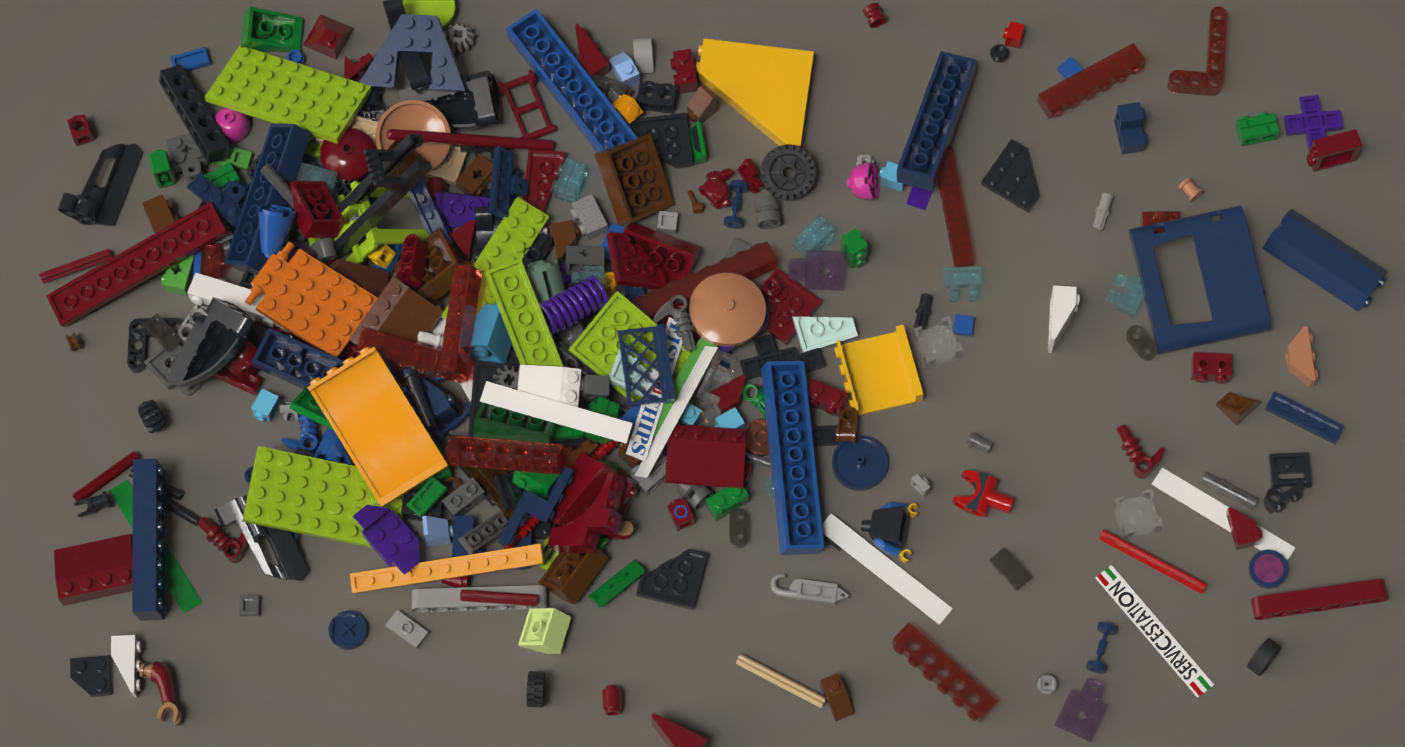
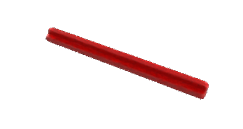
(1152, 561)

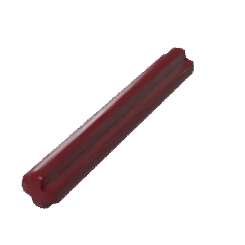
(75, 266)
(106, 476)
(499, 597)

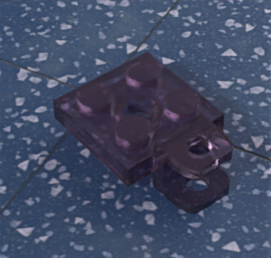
(810, 267)
(1089, 703)

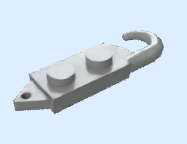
(810, 590)

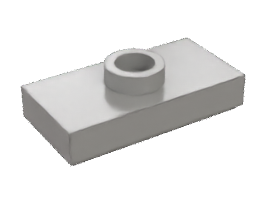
(407, 629)

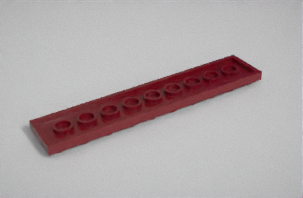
(136, 264)

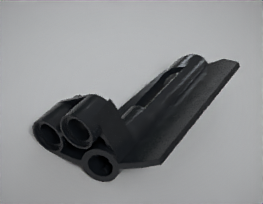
(104, 203)
(281, 541)

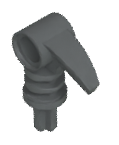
(681, 317)

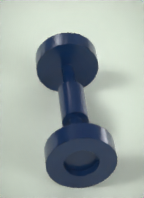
(739, 187)
(451, 425)
(1106, 629)

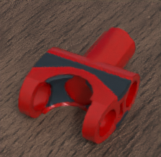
(984, 495)

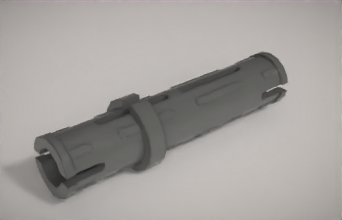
(1229, 490)

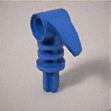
(307, 434)

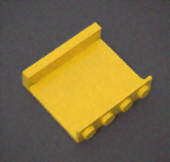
(879, 372)

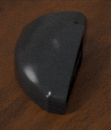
(463, 109)
(211, 343)

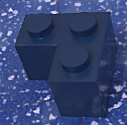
(1129, 126)

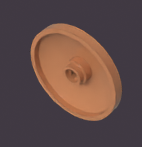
(415, 116)
(727, 309)

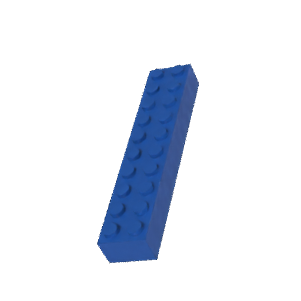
(568, 82)
(792, 458)

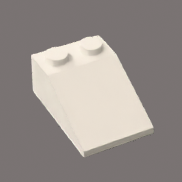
(1062, 307)
(551, 382)

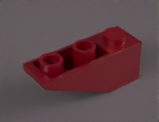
(589, 54)

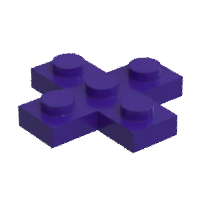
(1312, 120)

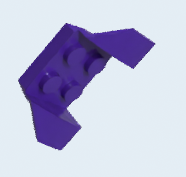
(389, 537)

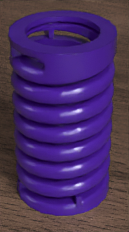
(573, 307)

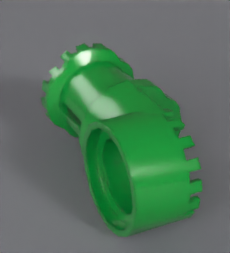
(758, 400)

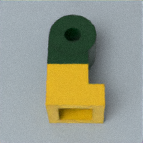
(381, 256)

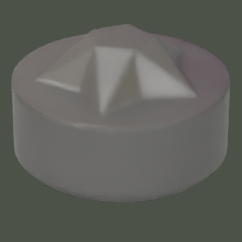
(1046, 683)

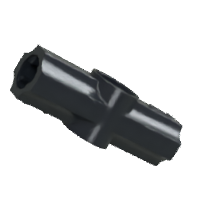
(538, 249)

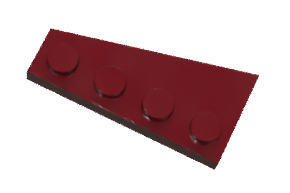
(540, 175)

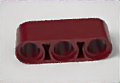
(412, 261)

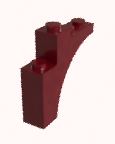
(599, 519)

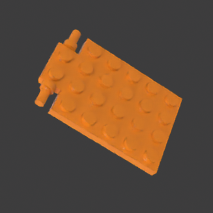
(310, 300)

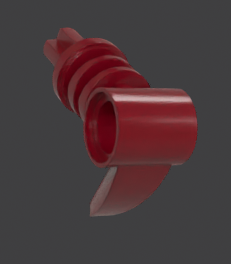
(1138, 457)
(224, 543)

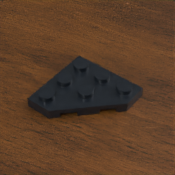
(669, 137)
(1013, 177)
(675, 580)

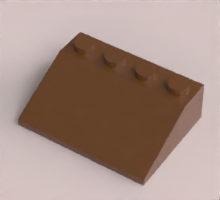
(634, 179)
(438, 267)
(399, 313)

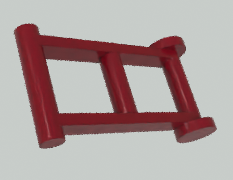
(530, 78)

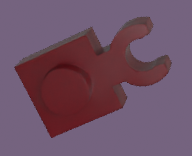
(749, 174)

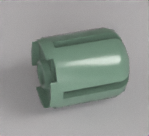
(545, 279)

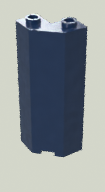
(1325, 260)

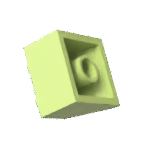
(545, 630)

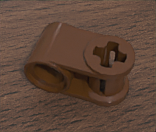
(847, 425)

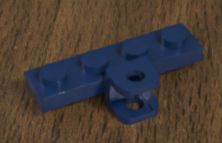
(502, 184)
(223, 200)

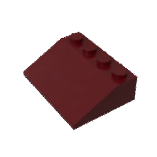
(706, 456)
(94, 569)

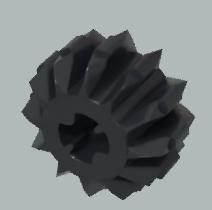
(151, 416)

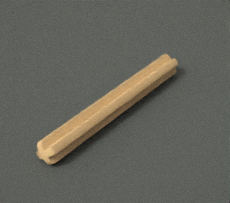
(781, 680)

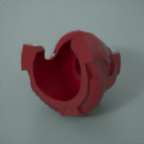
(241, 363)

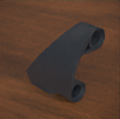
(486, 225)

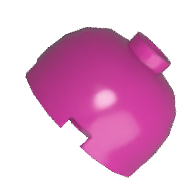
(233, 124)
(863, 181)

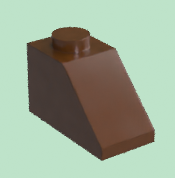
(701, 105)
(564, 235)
(836, 697)

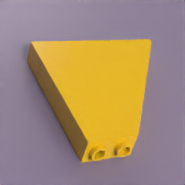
(761, 84)

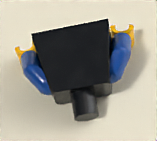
(889, 527)

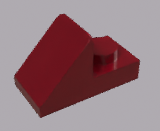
(357, 71)

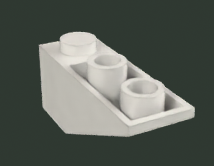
(125, 655)

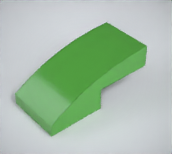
(237, 157)

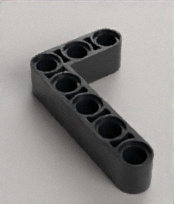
(411, 61)

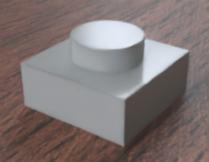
(667, 221)
(921, 485)

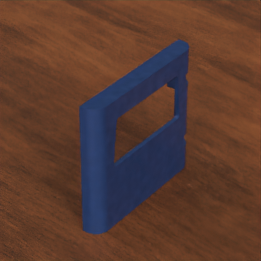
(1227, 274)

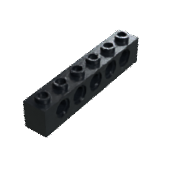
(194, 114)

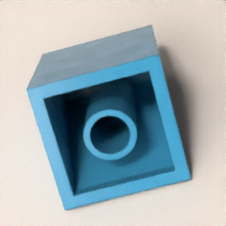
(490, 336)

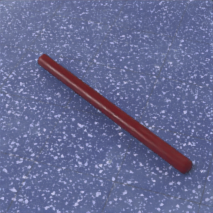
(474, 140)

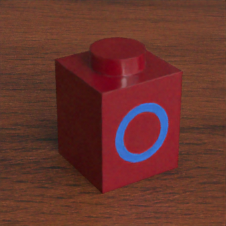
(680, 514)

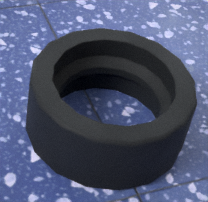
(1264, 657)

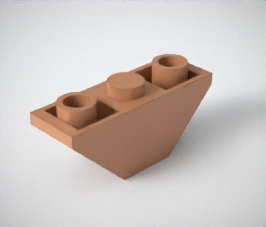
(1301, 358)

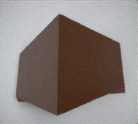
(1237, 407)

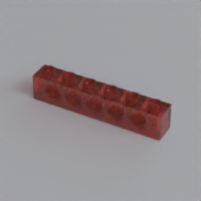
(505, 454)
(910, 635)

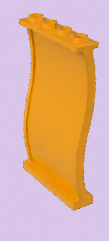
(377, 426)

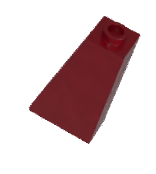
(586, 484)

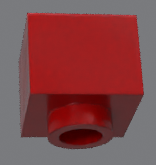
(1013, 34)

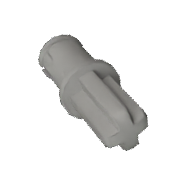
(1102, 211)

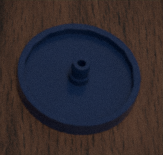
(860, 464)

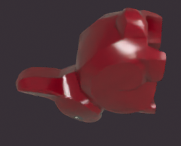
(715, 189)

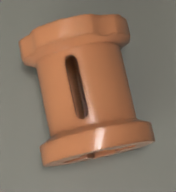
(1190, 189)

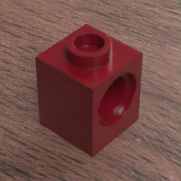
(83, 136)

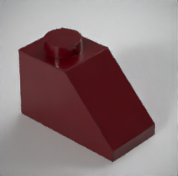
(730, 394)
(1243, 529)

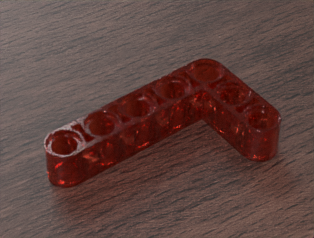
(1212, 59)

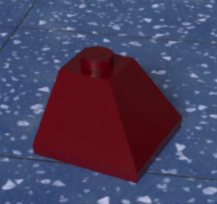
(328, 36)

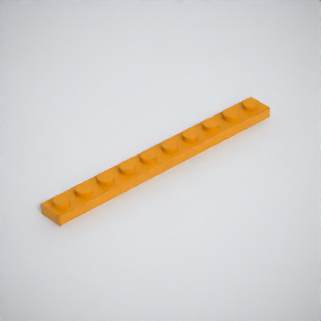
(448, 568)

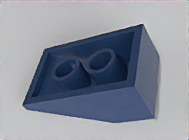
(442, 406)

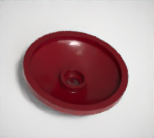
(349, 164)

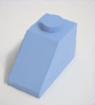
(625, 69)
(437, 531)

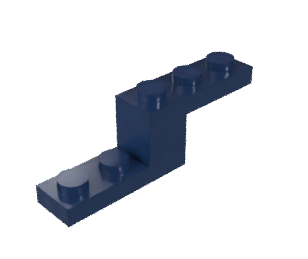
(536, 506)

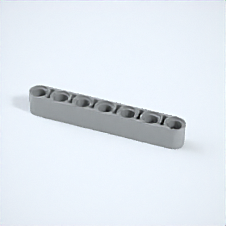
(449, 599)

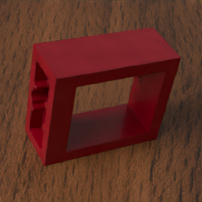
(1334, 150)

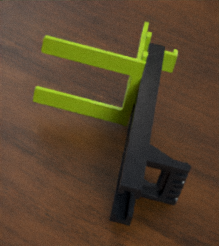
(388, 191)

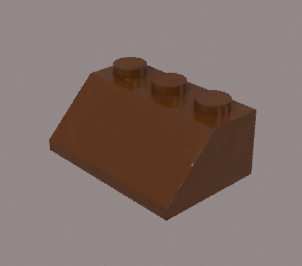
(572, 574)

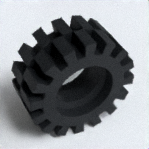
(536, 689)

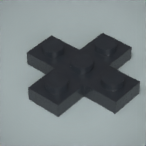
(766, 352)

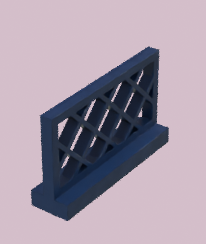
(663, 365)

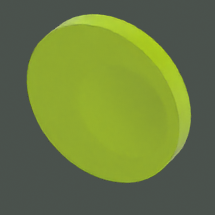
(442, 8)

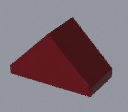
(464, 238)

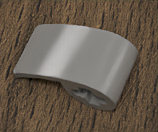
(643, 55)

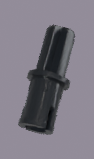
(923, 310)

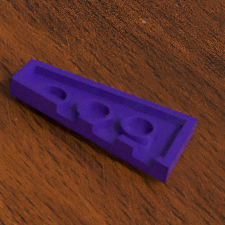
(460, 208)

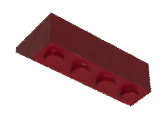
(669, 253)

